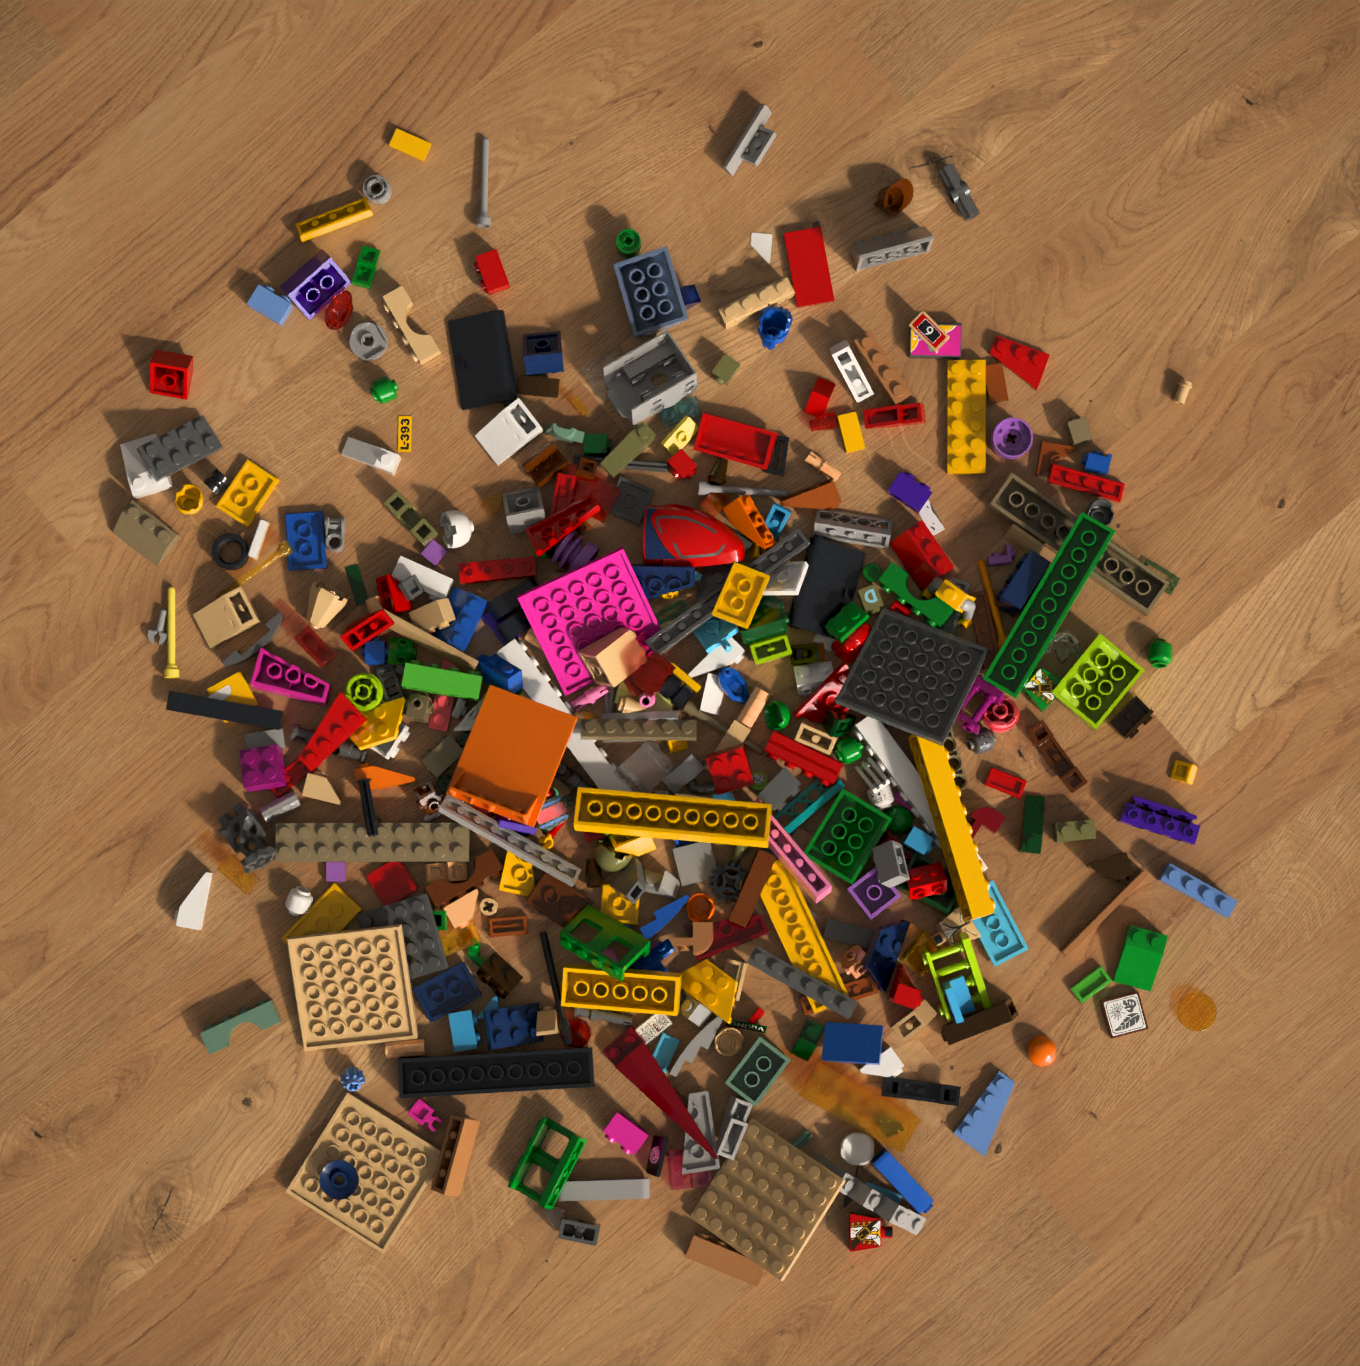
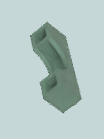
(218, 1036)

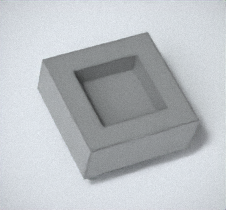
(460, 709)

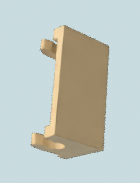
(737, 971)

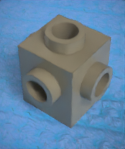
(419, 707)

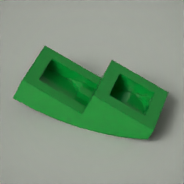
(366, 267)

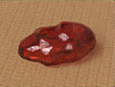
(339, 310)

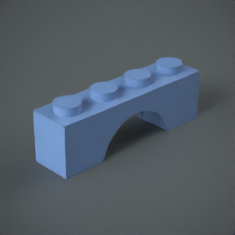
(1197, 890)

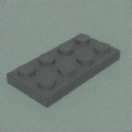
(179, 448)

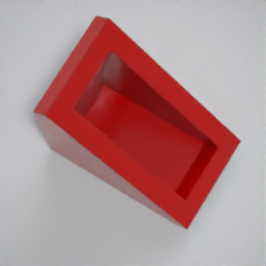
(819, 397)

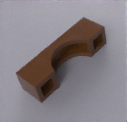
(485, 866)

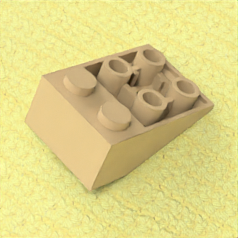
(226, 617)

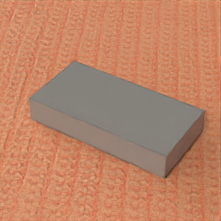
(265, 738)

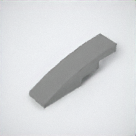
(702, 1039)

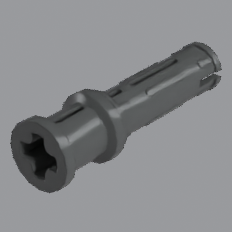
(605, 1015)

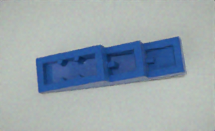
(663, 916)

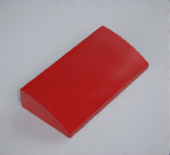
(735, 440)

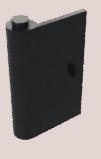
(483, 360)
(826, 586)

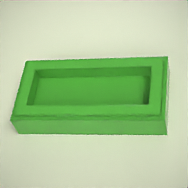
(1090, 984)

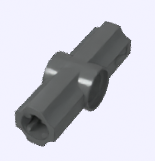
(958, 192)

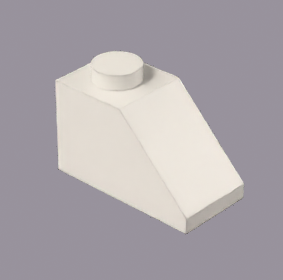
(889, 1065)

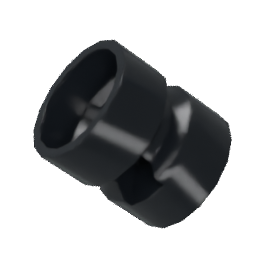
(676, 691)

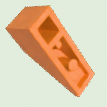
(381, 777)

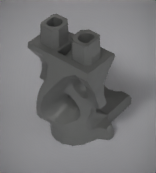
(240, 827)

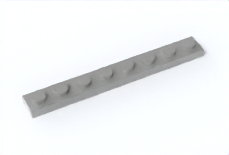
(509, 840)

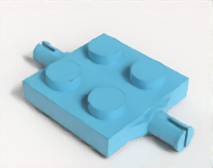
(715, 633)

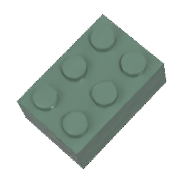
(757, 1071)

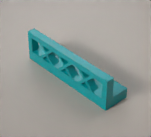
(811, 809)

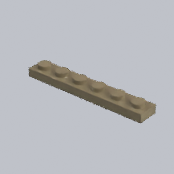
(638, 729)

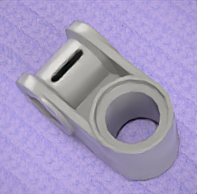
(335, 529)

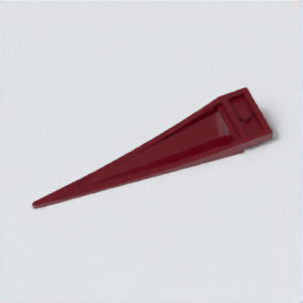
(637, 1063)

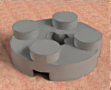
(367, 352)

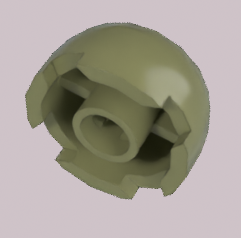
(608, 858)

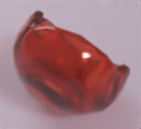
(579, 1032)

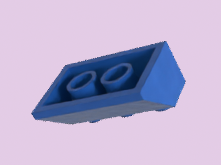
(468, 614)

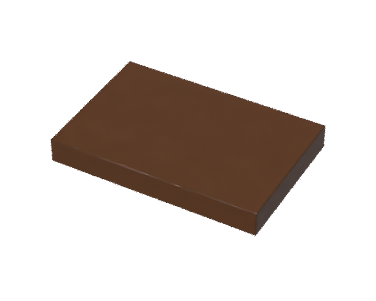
(557, 900)

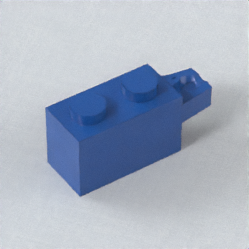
(500, 673)

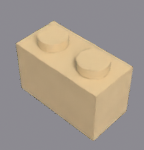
(433, 615)
(815, 736)

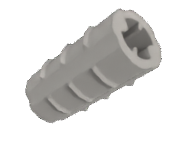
(280, 806)

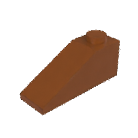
(818, 496)

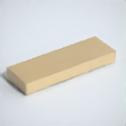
(735, 736)

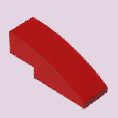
(894, 416)

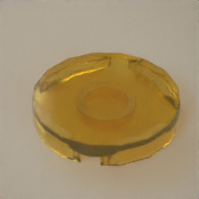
(1197, 1011)

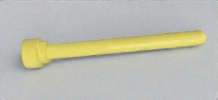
(171, 670)

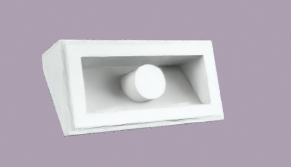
(712, 695)

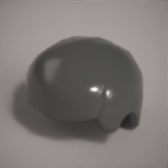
(1101, 511)

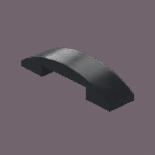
(921, 1091)

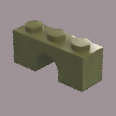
(411, 518)

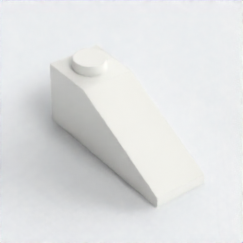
(851, 370)
(371, 455)
(718, 659)
(193, 908)

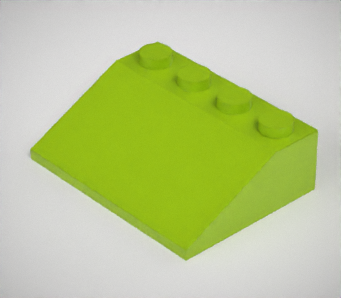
(1097, 682)

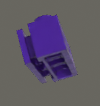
(1159, 824)

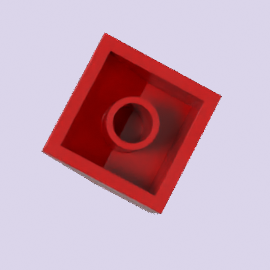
(171, 374)

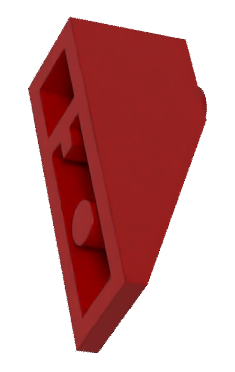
(366, 628)

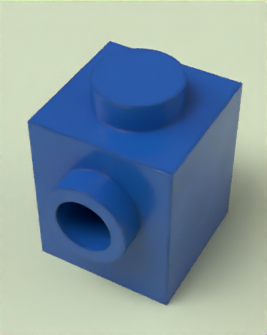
(375, 651)

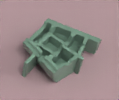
(567, 435)

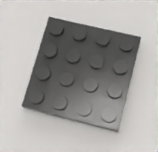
(420, 932)

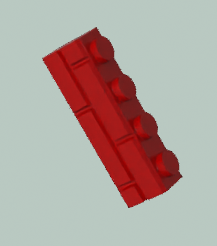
(804, 758)

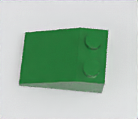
(1140, 957)

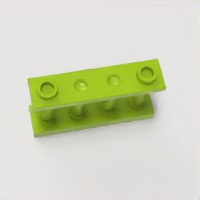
(969, 962)

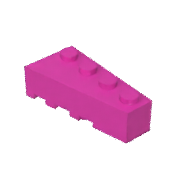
(287, 680)

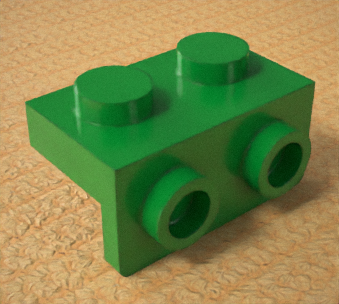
(846, 621)

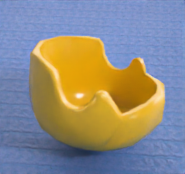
(189, 499)

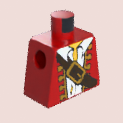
(866, 1232)

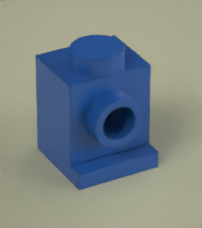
(1096, 462)

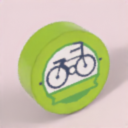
(760, 781)

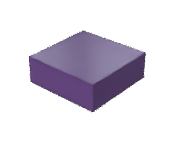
(434, 552)
(335, 871)

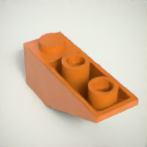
(747, 519)

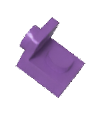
(999, 559)

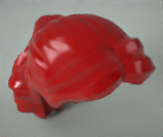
(851, 646)

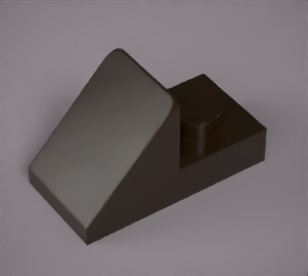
(807, 653)

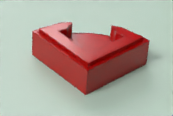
(756, 1016)

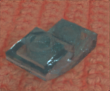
(678, 411)

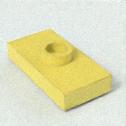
(680, 435)

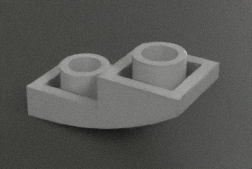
(683, 773)

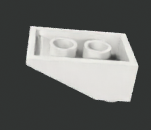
(138, 475)

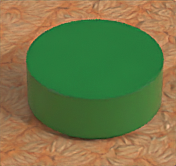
(871, 573)

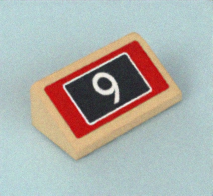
(929, 331)

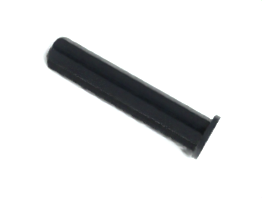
(368, 807)

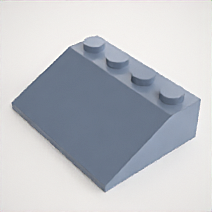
(651, 292)

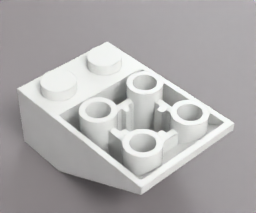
(509, 432)

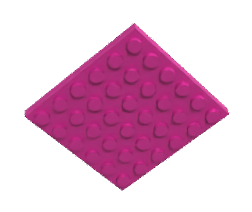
(584, 608)

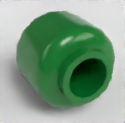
(384, 390)
(1159, 653)
(848, 750)

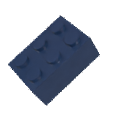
(1021, 583)

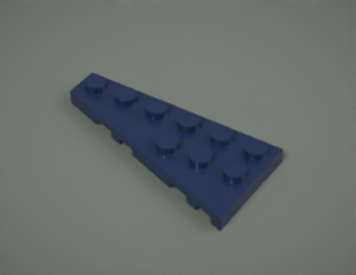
(664, 578)

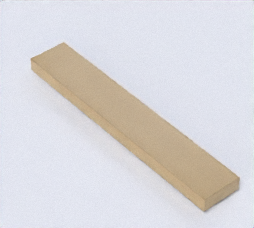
(431, 643)

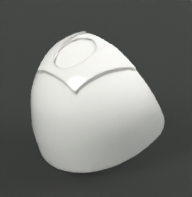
(857, 1148)

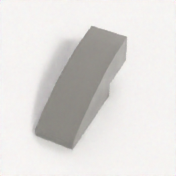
(733, 1127)

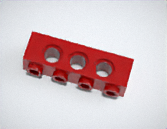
(497, 570)

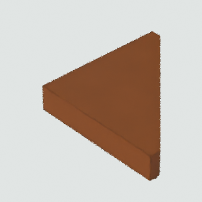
(1051, 453)

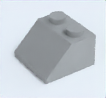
(523, 508)

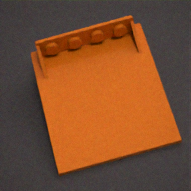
(511, 756)

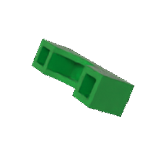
(935, 609)

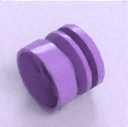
(1016, 428)
(573, 553)

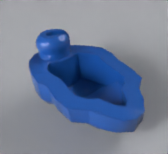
(733, 685)

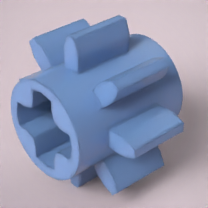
(352, 1079)

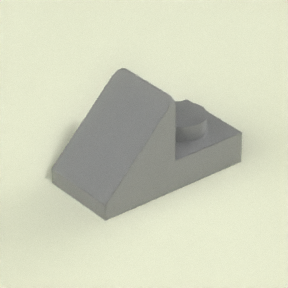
(662, 885)

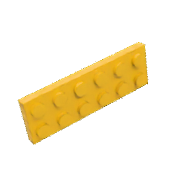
(966, 417)

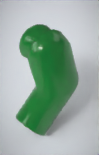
(473, 953)

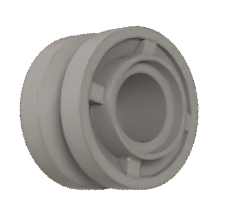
(380, 197)

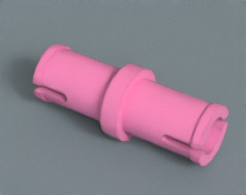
(589, 697)
(644, 702)

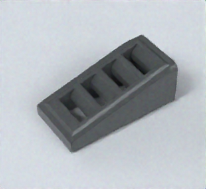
(387, 694)

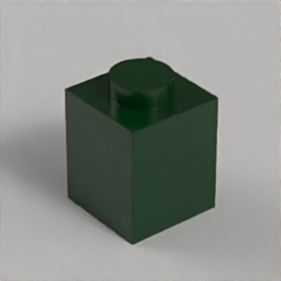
(596, 444)

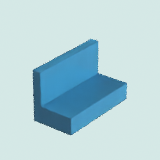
(958, 997)

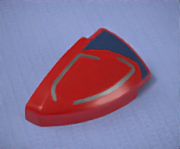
(687, 537)

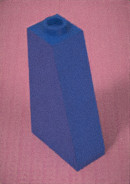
(902, 1181)

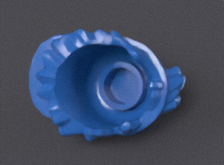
(774, 326)

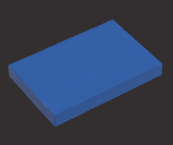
(307, 537)
(852, 1043)

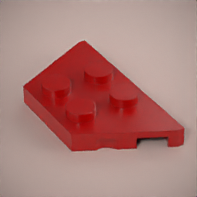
(824, 697)

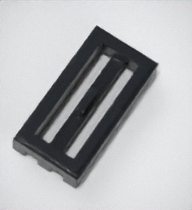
(774, 471)

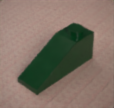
(1032, 825)

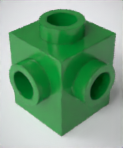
(401, 651)

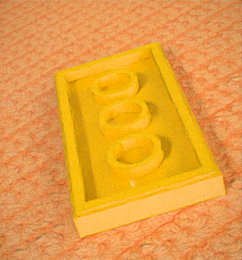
(328, 914)

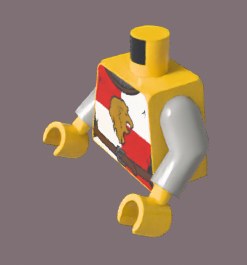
(954, 596)

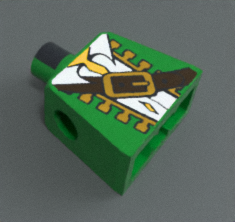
(1039, 688)

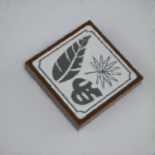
(1124, 1014)

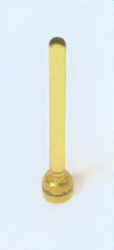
(283, 549)

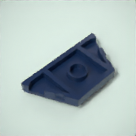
(884, 952)

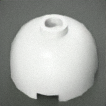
(456, 528)

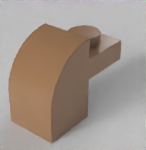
(701, 939)

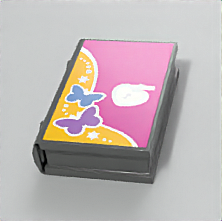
(949, 350)

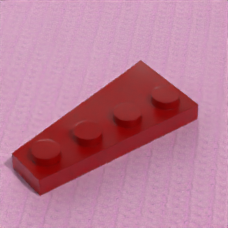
(334, 729)

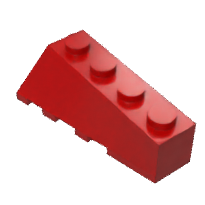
(903, 990)

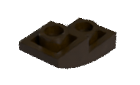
(538, 386)

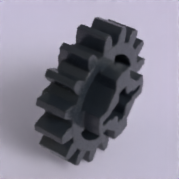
(721, 886)

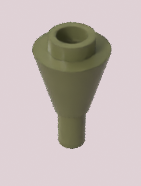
(738, 853)

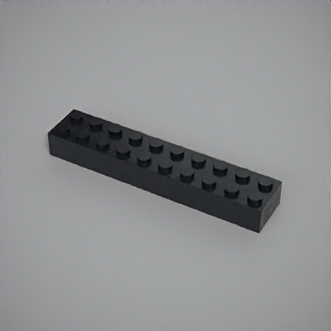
(496, 1072)

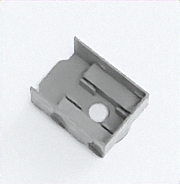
(631, 380)

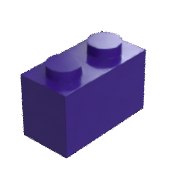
(909, 491)

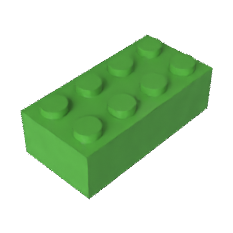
(441, 681)

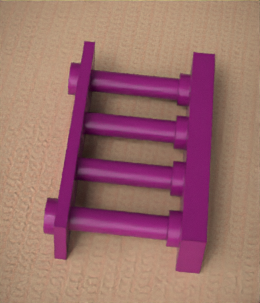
(991, 696)

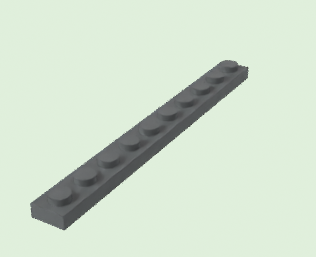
(702, 611)

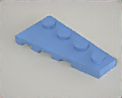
(983, 1117)

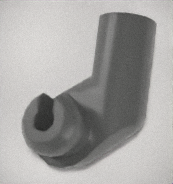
(702, 788)

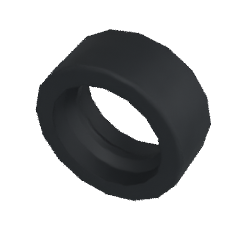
(216, 551)

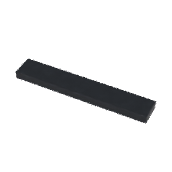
(224, 710)

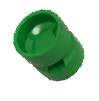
(628, 243)

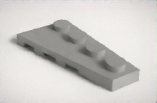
(696, 1157)

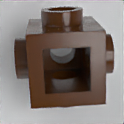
(429, 797)

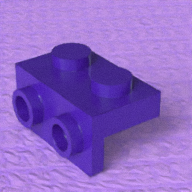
(518, 827)

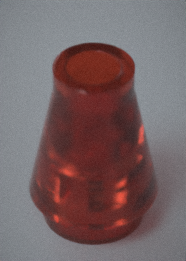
(824, 422)

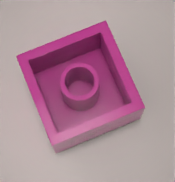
(625, 1132)

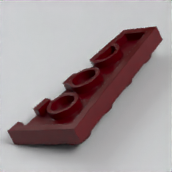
(730, 935)

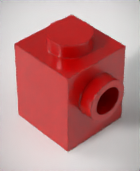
(682, 465)

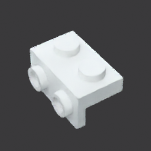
(811, 676)
(390, 748)

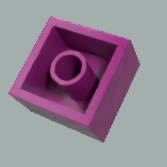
(263, 768)

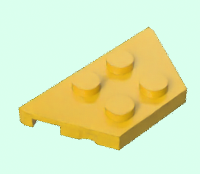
(381, 724)
(711, 988)

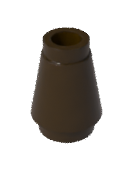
(718, 472)
(593, 874)

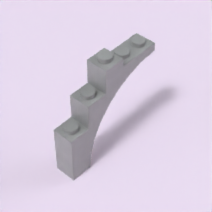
(875, 1200)

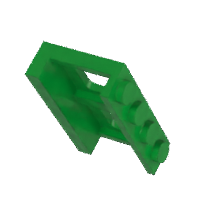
(609, 931)
(558, 1168)

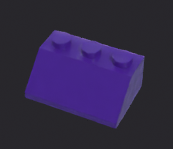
(315, 284)

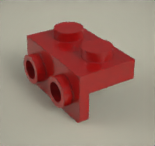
(926, 881)

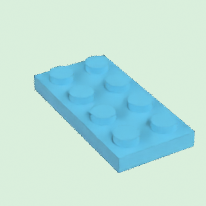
(999, 931)

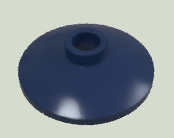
(329, 1182)

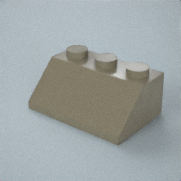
(145, 533)

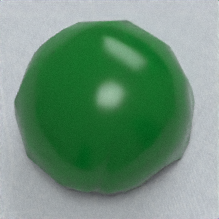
(776, 715)
(901, 820)

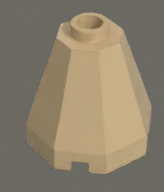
(324, 604)

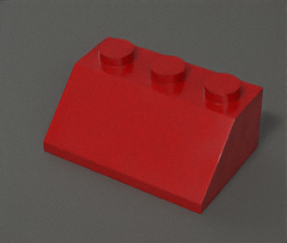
(921, 555)

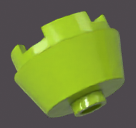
(364, 691)

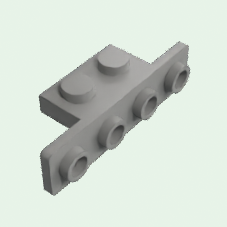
(753, 142)

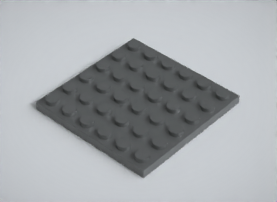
(912, 676)

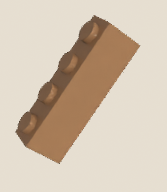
(882, 368)
(455, 1155)
(723, 1259)

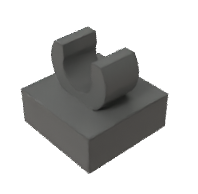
(411, 587)

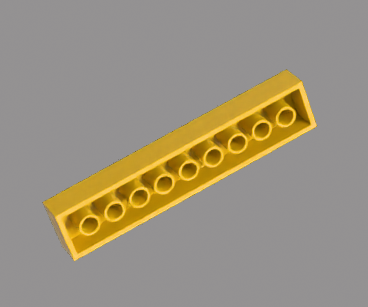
(672, 817)
(952, 828)

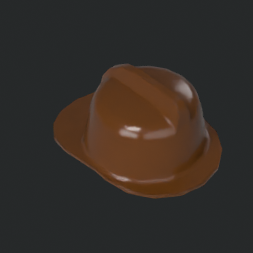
(895, 197)

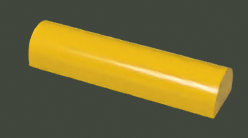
(334, 219)

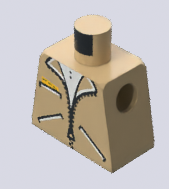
(951, 926)

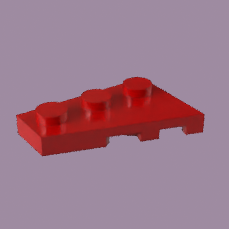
(1020, 359)

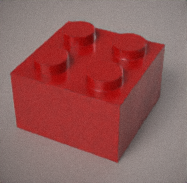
(730, 769)

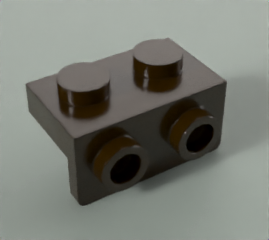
(1130, 718)
(499, 975)

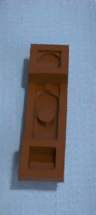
(1056, 757)

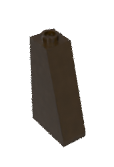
(980, 1021)

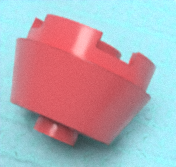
(1001, 717)

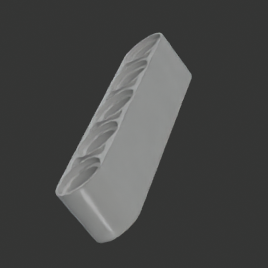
(605, 1189)

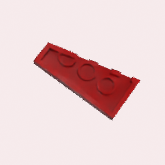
(557, 526)

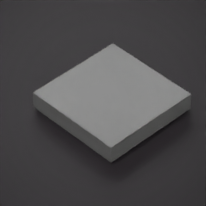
(694, 862)

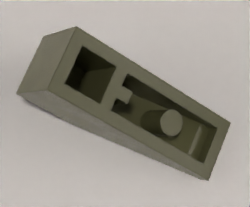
(628, 449)

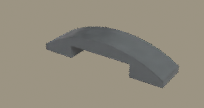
(238, 658)

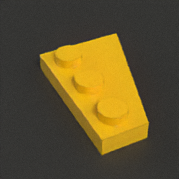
(516, 875)

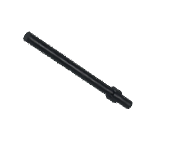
(563, 1023)

